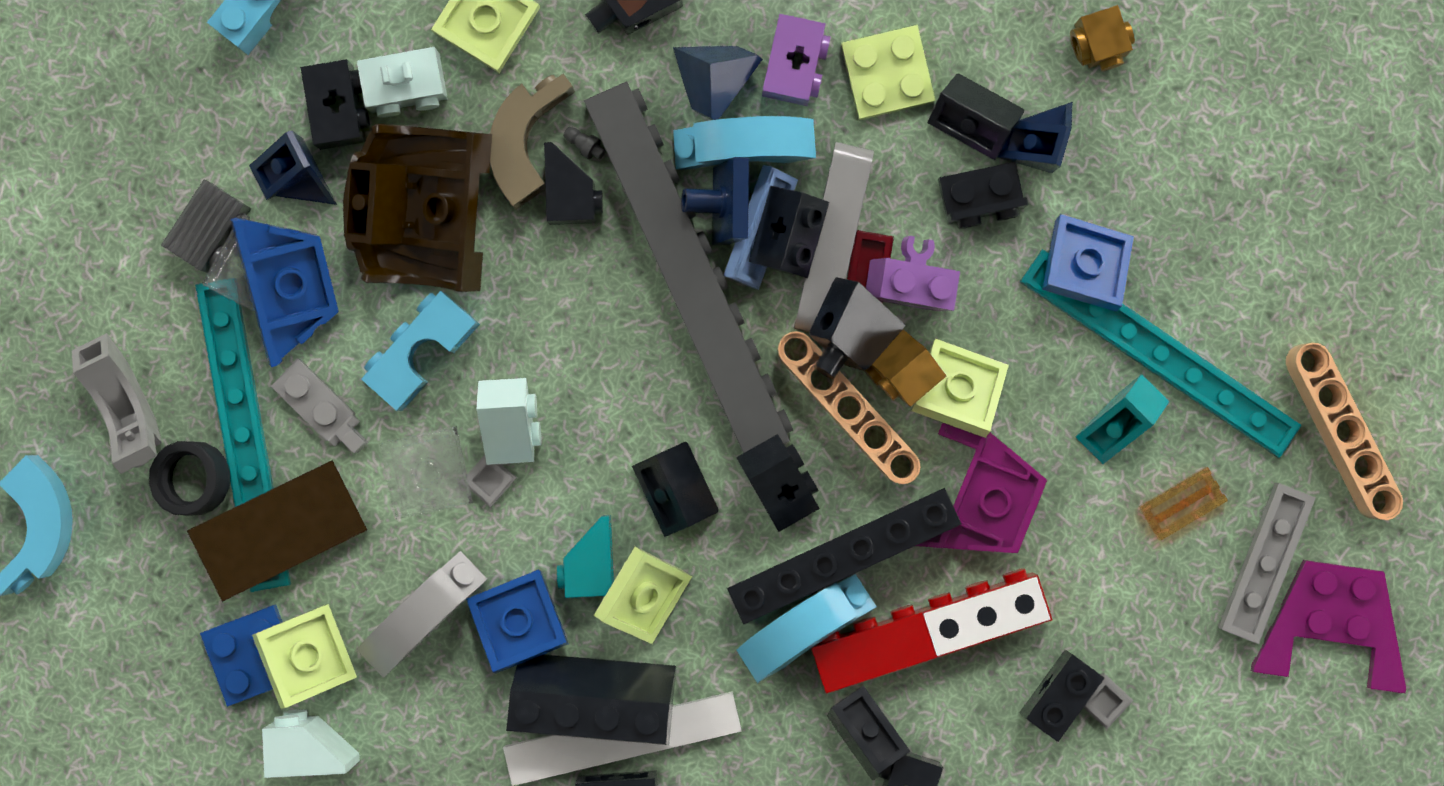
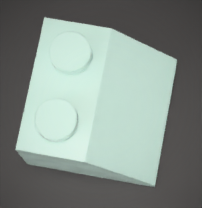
(304, 747)

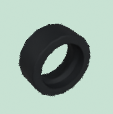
(162, 476)

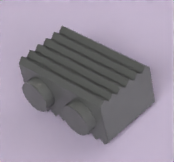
(204, 226)

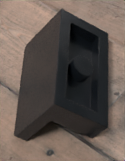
(975, 116)
(675, 489)
(867, 732)

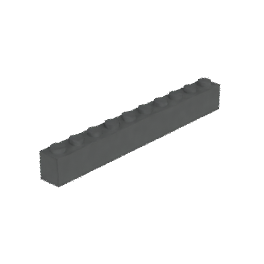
(685, 267)

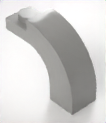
(120, 400)
(421, 614)

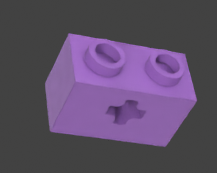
(802, 37)

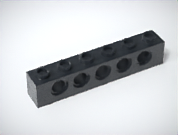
(844, 556)

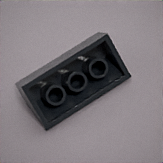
(592, 699)

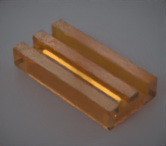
(1211, 487)

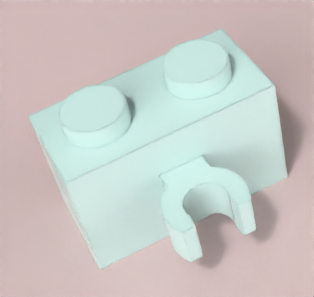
(402, 81)
(507, 421)

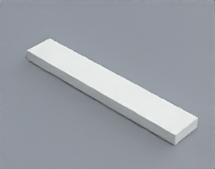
(564, 754)

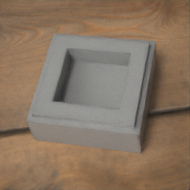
(489, 481)
(1107, 702)

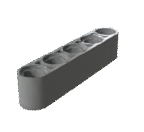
(845, 194)

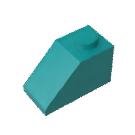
(1123, 419)
(589, 564)

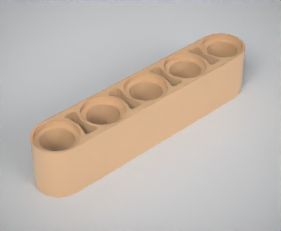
(866, 416)
(1360, 439)

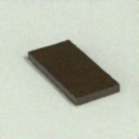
(276, 530)

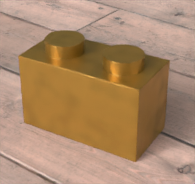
(905, 370)

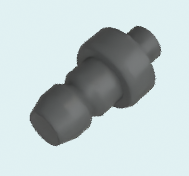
(588, 145)

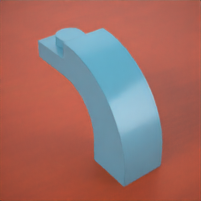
(757, 138)
(48, 523)
(805, 627)

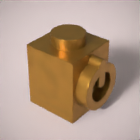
(1102, 39)

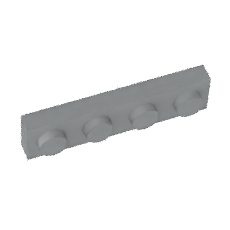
(1266, 562)

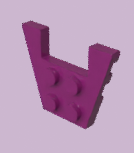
(994, 497)
(1339, 607)

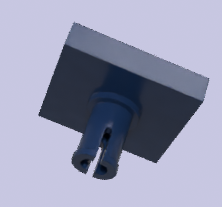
(726, 201)

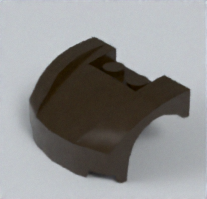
(415, 206)

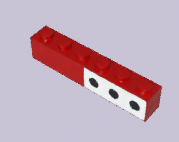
(931, 630)

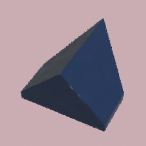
(714, 75)
(1040, 139)
(290, 171)

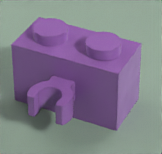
(913, 281)

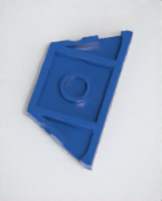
(285, 282)

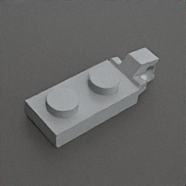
(319, 406)

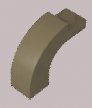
(511, 133)

